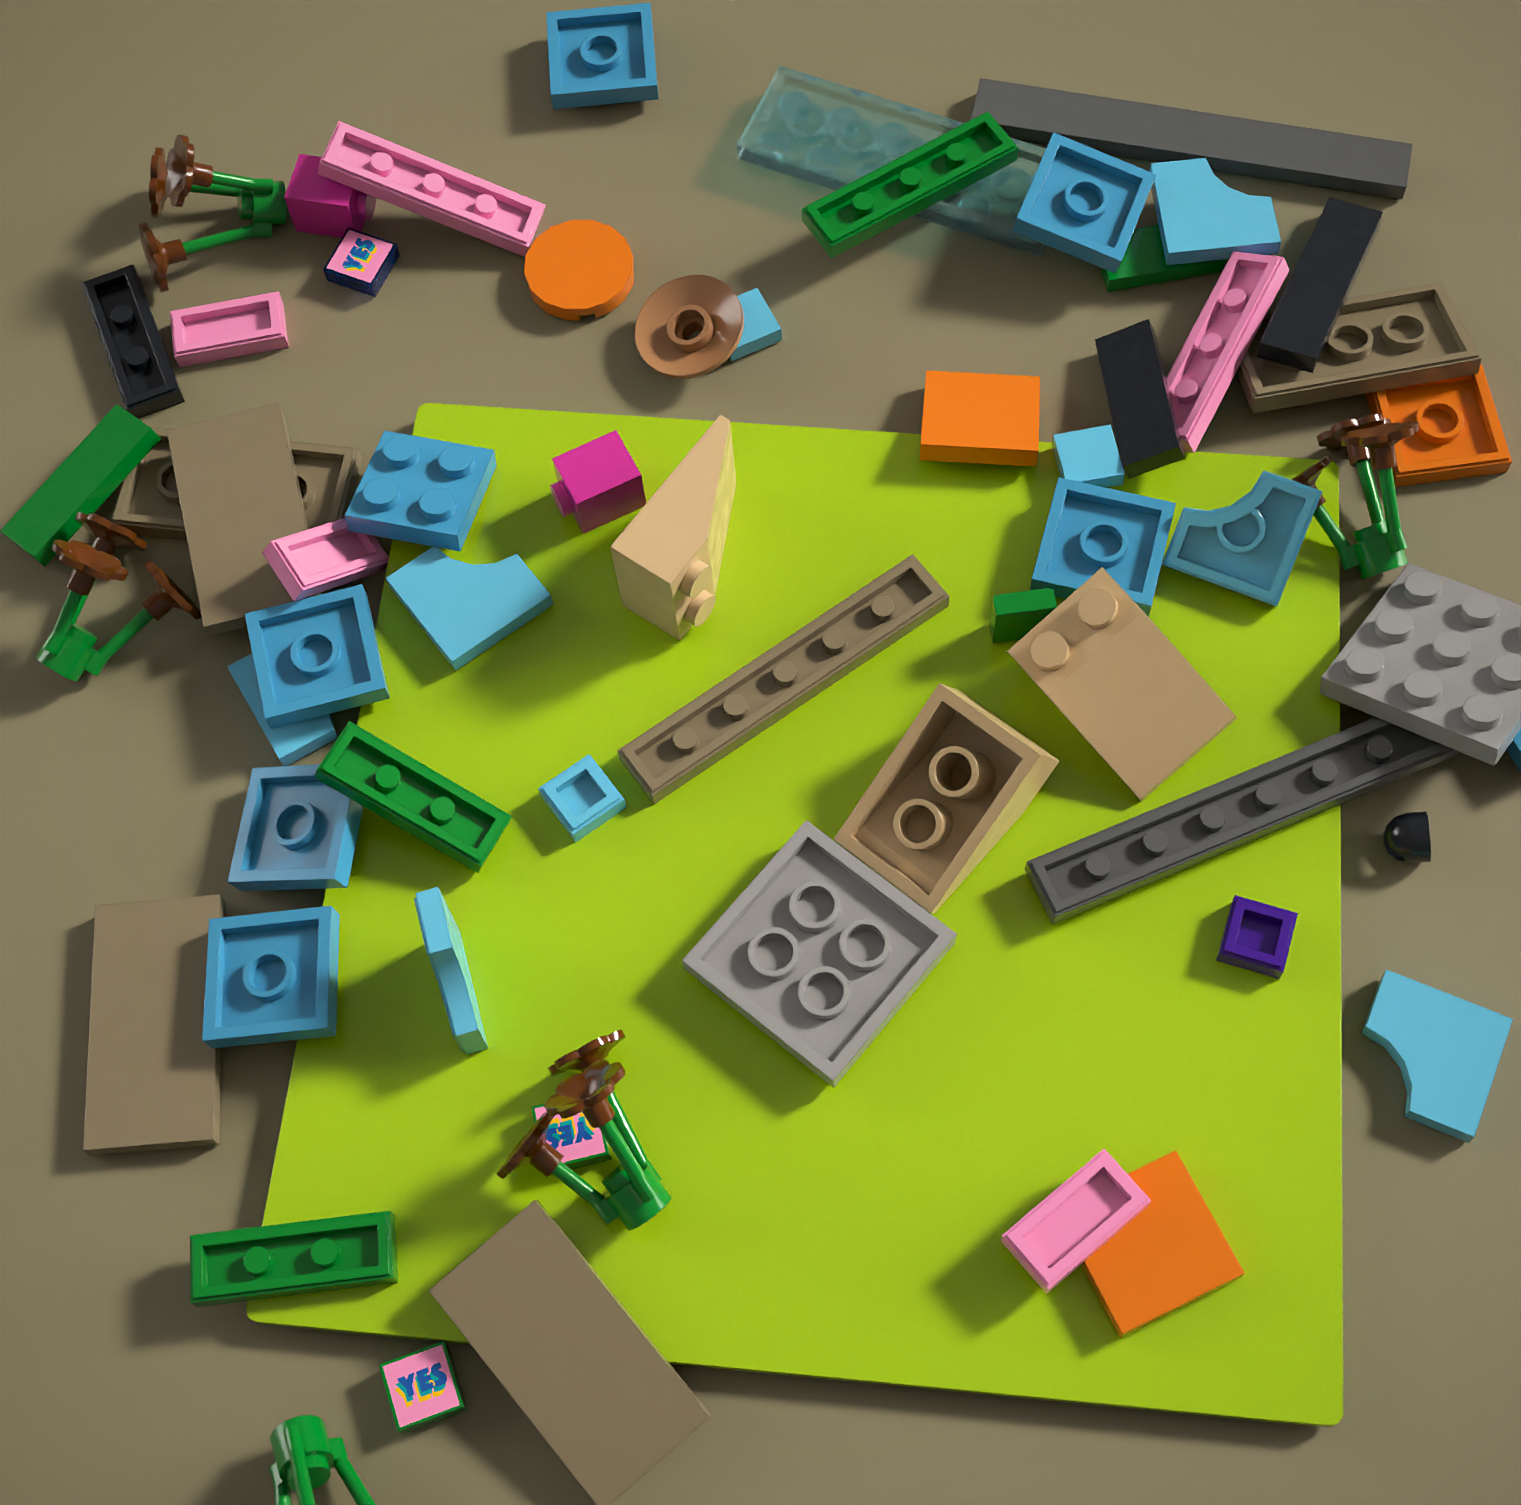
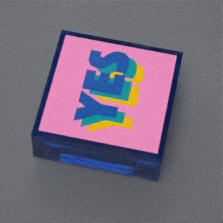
(361, 262)

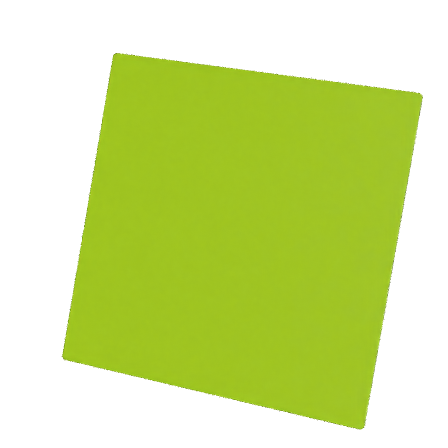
(869, 1214)

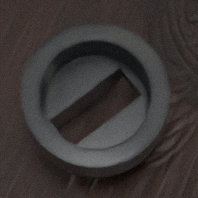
(1409, 837)

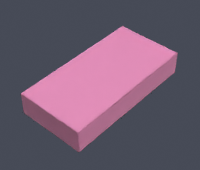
(228, 329)
(324, 558)
(1075, 1220)

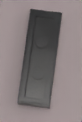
(132, 342)
(1139, 399)

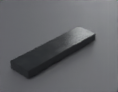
(1320, 285)

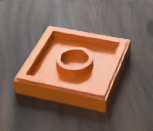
(980, 418)
(1456, 432)
(1163, 1254)

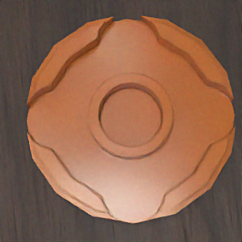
(579, 269)

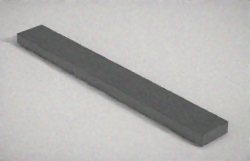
(1179, 134)
(1228, 815)

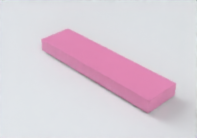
(431, 189)
(1221, 340)

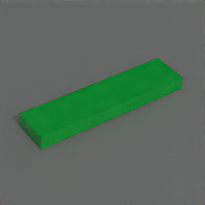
(909, 184)

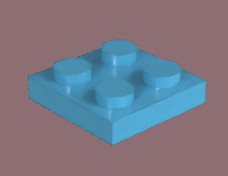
(601, 56)
(1084, 203)
(421, 490)
(1103, 529)
(316, 656)
(294, 832)
(271, 977)

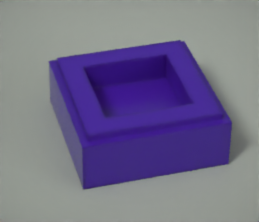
(1257, 937)

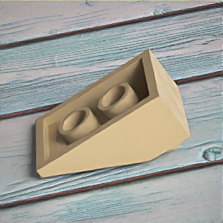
(676, 542)
(1122, 684)
(944, 797)

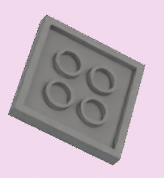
(1436, 664)
(819, 952)

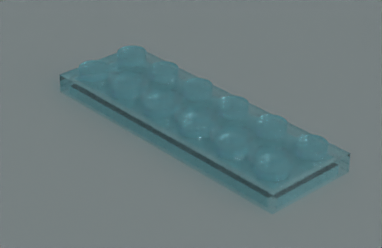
(842, 133)

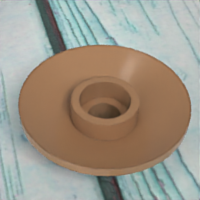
(681, 309)

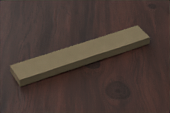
(783, 678)

